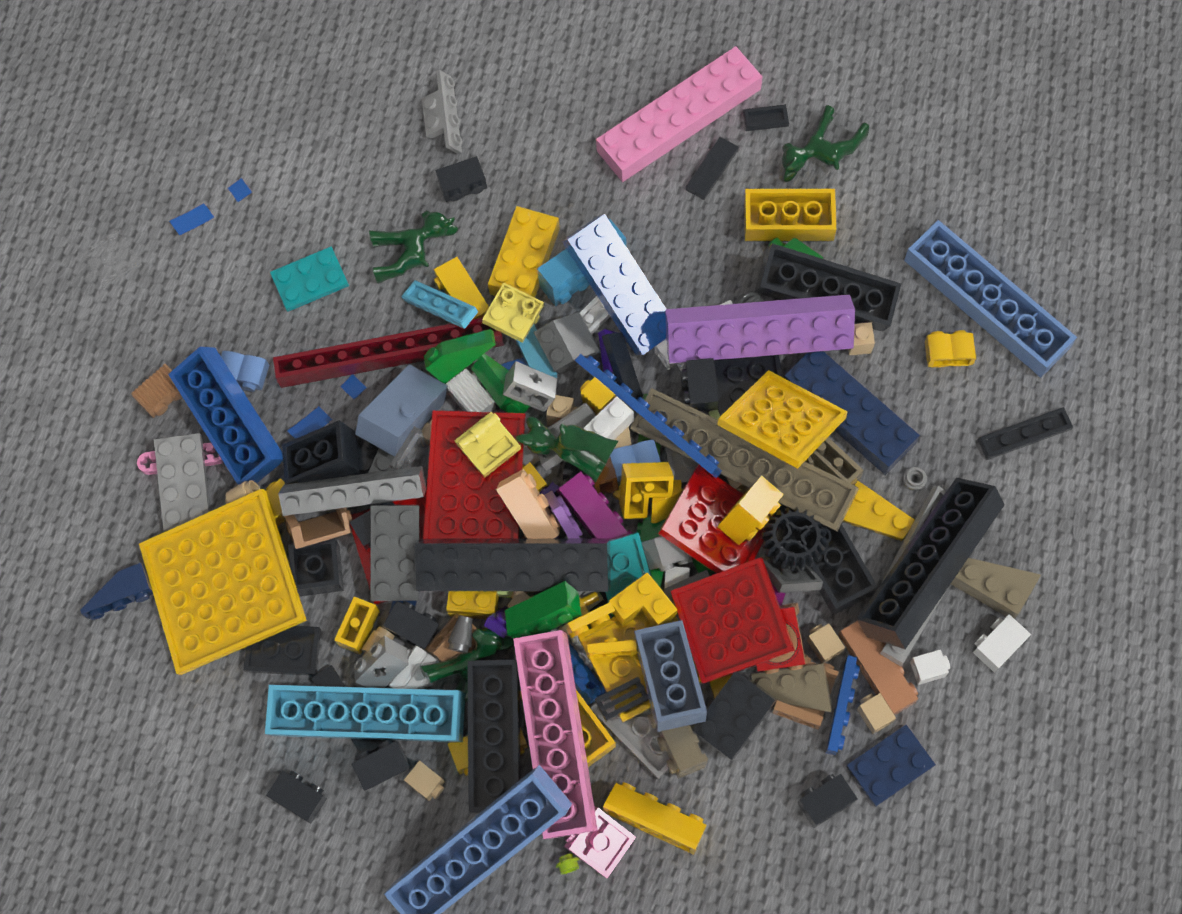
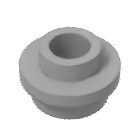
(915, 471)

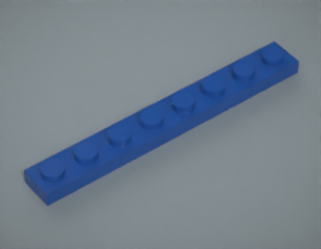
(656, 419)

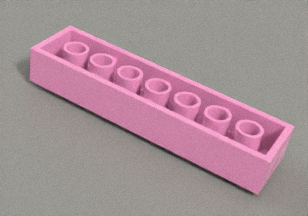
(679, 114)
(556, 726)

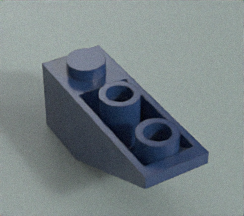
(123, 588)

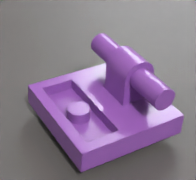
(563, 515)

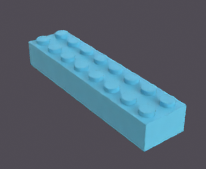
(365, 713)

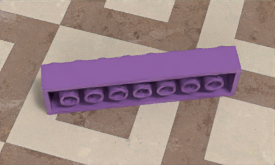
(760, 328)

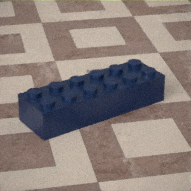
(869, 423)

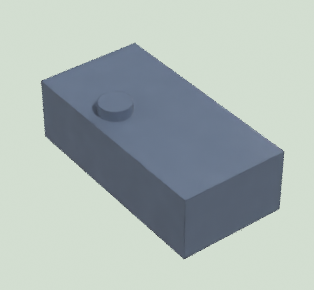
(399, 408)
(670, 676)

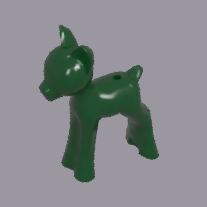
(823, 150)
(434, 226)
(571, 445)
(486, 644)

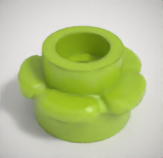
(567, 864)

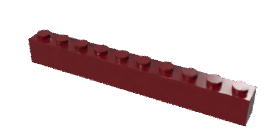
(369, 354)

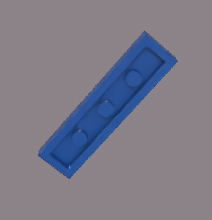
(841, 716)

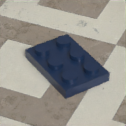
(890, 765)

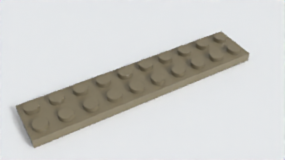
(746, 463)

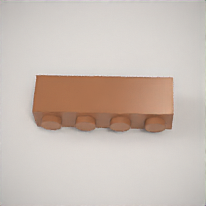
(880, 672)

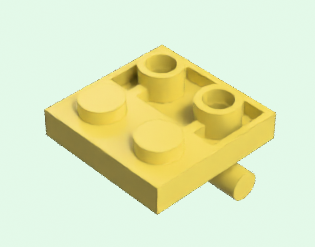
(513, 312)
(488, 444)

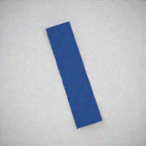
(202, 214)
(318, 418)

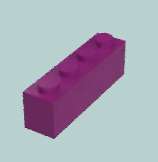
(591, 508)

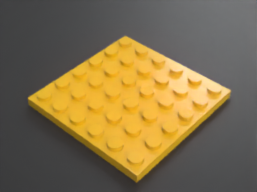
(222, 582)

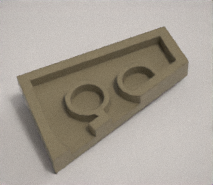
(799, 687)

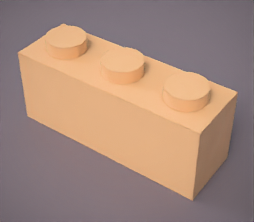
(528, 506)

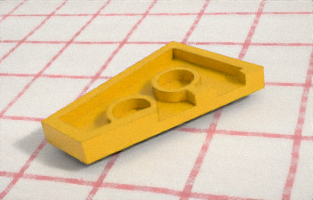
(877, 514)

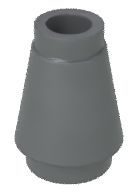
(461, 635)

